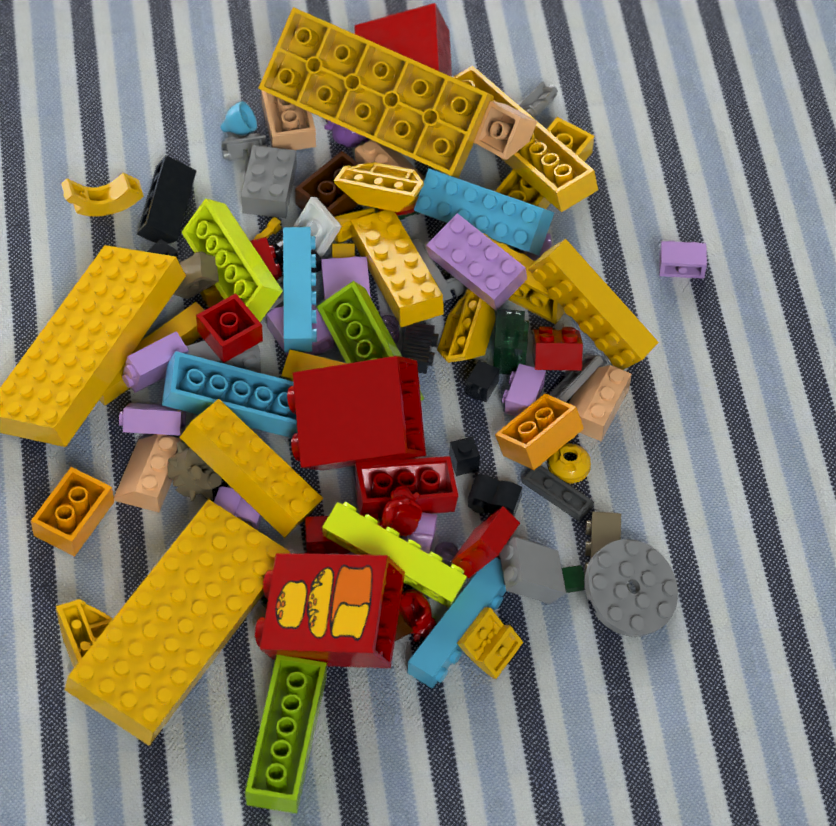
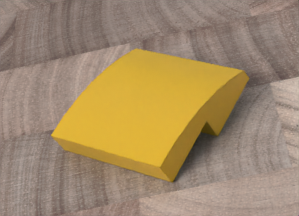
(490, 643)

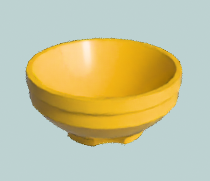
(567, 470)

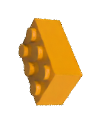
(539, 431)
(72, 511)

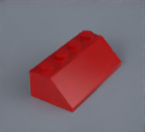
(427, 476)

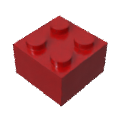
(229, 328)
(557, 349)

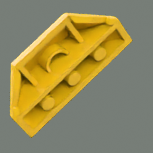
(380, 185)
(467, 329)
(80, 627)

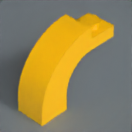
(103, 200)

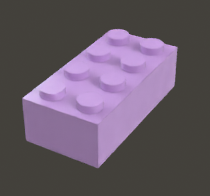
(476, 262)

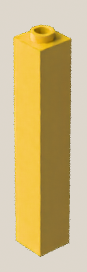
(185, 325)

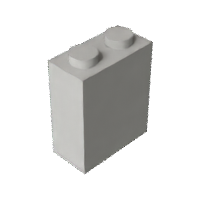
(532, 570)

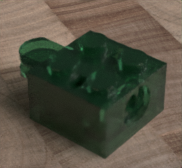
(510, 340)

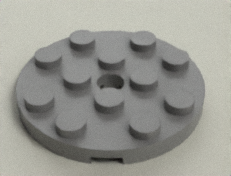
(614, 604)

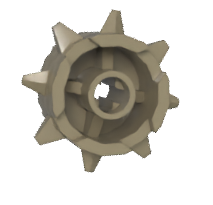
(192, 473)

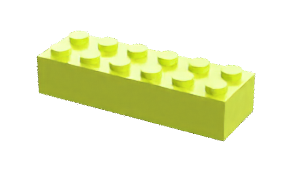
(237, 261)
(422, 570)

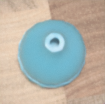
(239, 120)

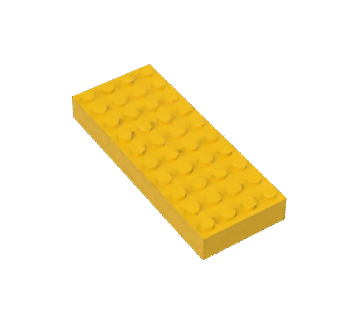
(375, 92)
(86, 344)
(175, 623)

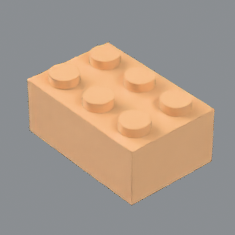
(288, 124)

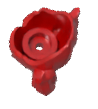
(402, 511)
(418, 613)

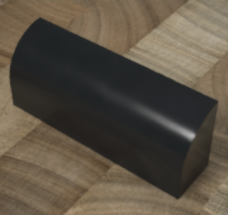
(166, 201)

